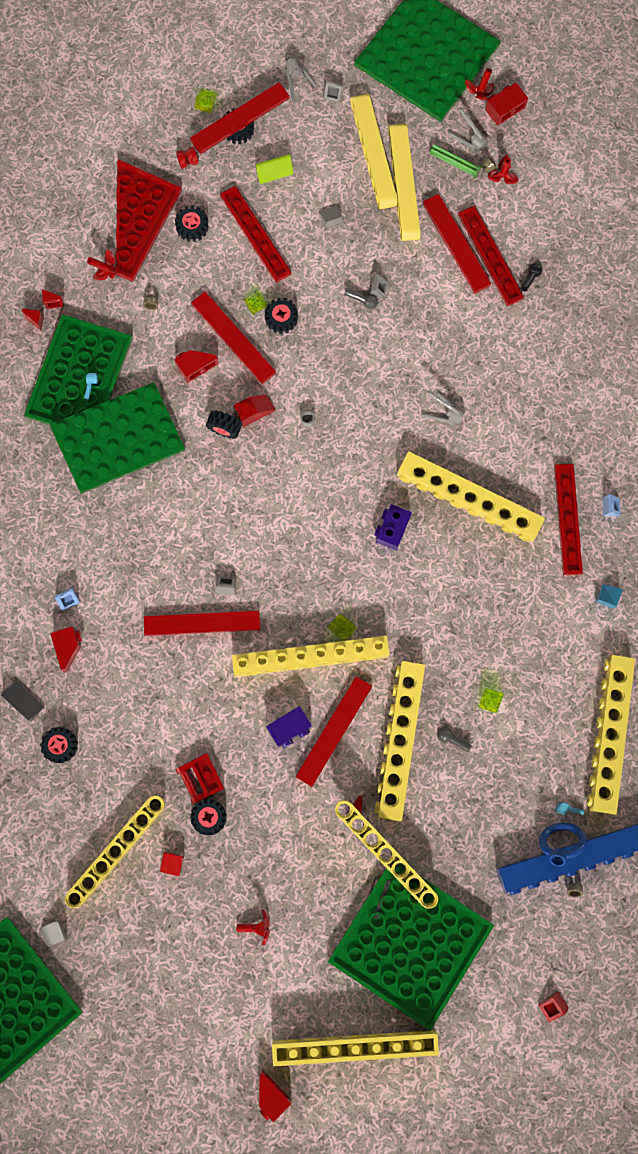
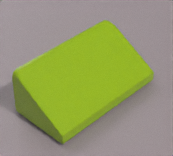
(274, 169)

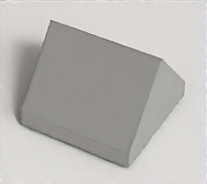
(333, 91)
(378, 286)
(225, 585)

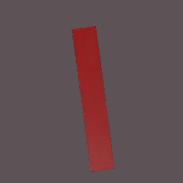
(239, 118)
(255, 234)
(456, 243)
(490, 256)
(233, 338)
(568, 519)
(201, 623)
(333, 731)

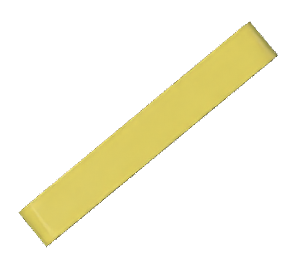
(373, 151)
(404, 182)
(106, 856)
(394, 858)

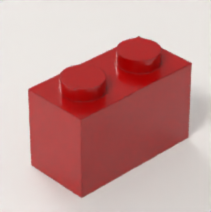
(506, 103)

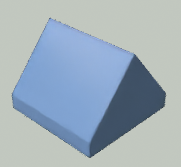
(611, 505)
(67, 599)

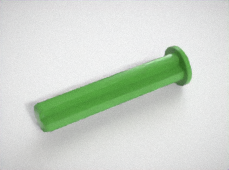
(455, 160)

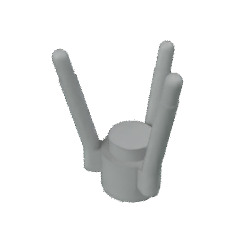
(295, 68)
(478, 140)
(455, 412)

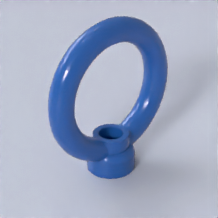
(559, 855)

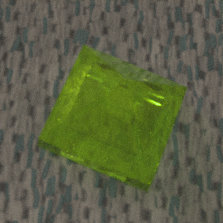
(255, 302)

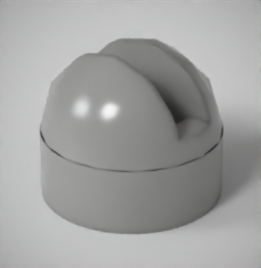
(306, 417)

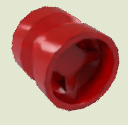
(191, 157)

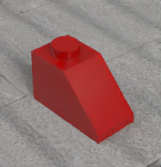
(194, 363)
(253, 409)
(66, 646)
(272, 1098)

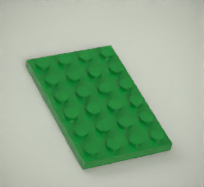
(74, 353)
(117, 437)

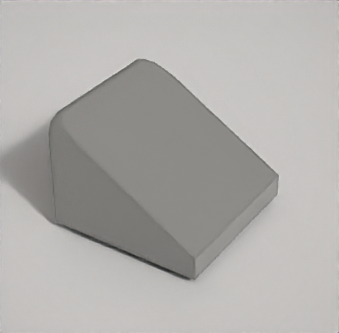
(330, 217)
(54, 933)

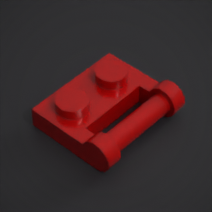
(206, 776)

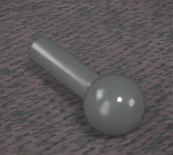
(369, 301)
(445, 735)

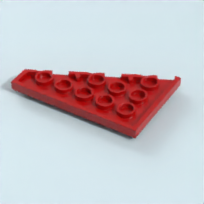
(141, 213)

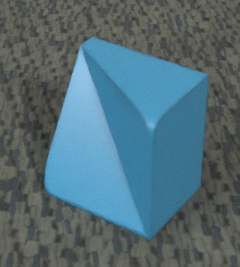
(609, 596)

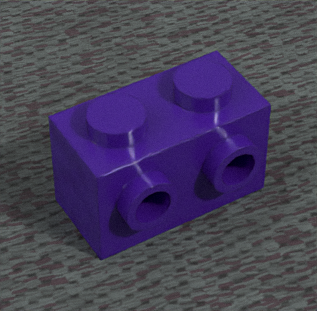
(393, 526)
(288, 727)

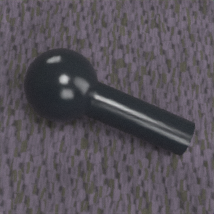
(534, 270)

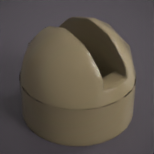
(489, 164)
(150, 302)
(574, 889)

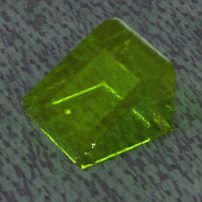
(205, 100)
(342, 627)
(490, 700)

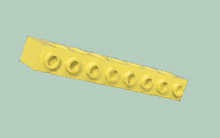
(481, 495)
(310, 656)
(625, 668)
(415, 673)
(355, 1047)

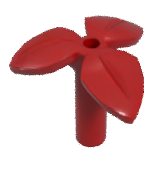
(483, 89)
(504, 166)
(105, 269)
(260, 928)

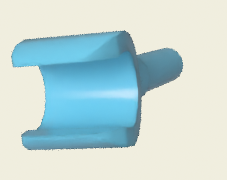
(91, 378)
(562, 808)

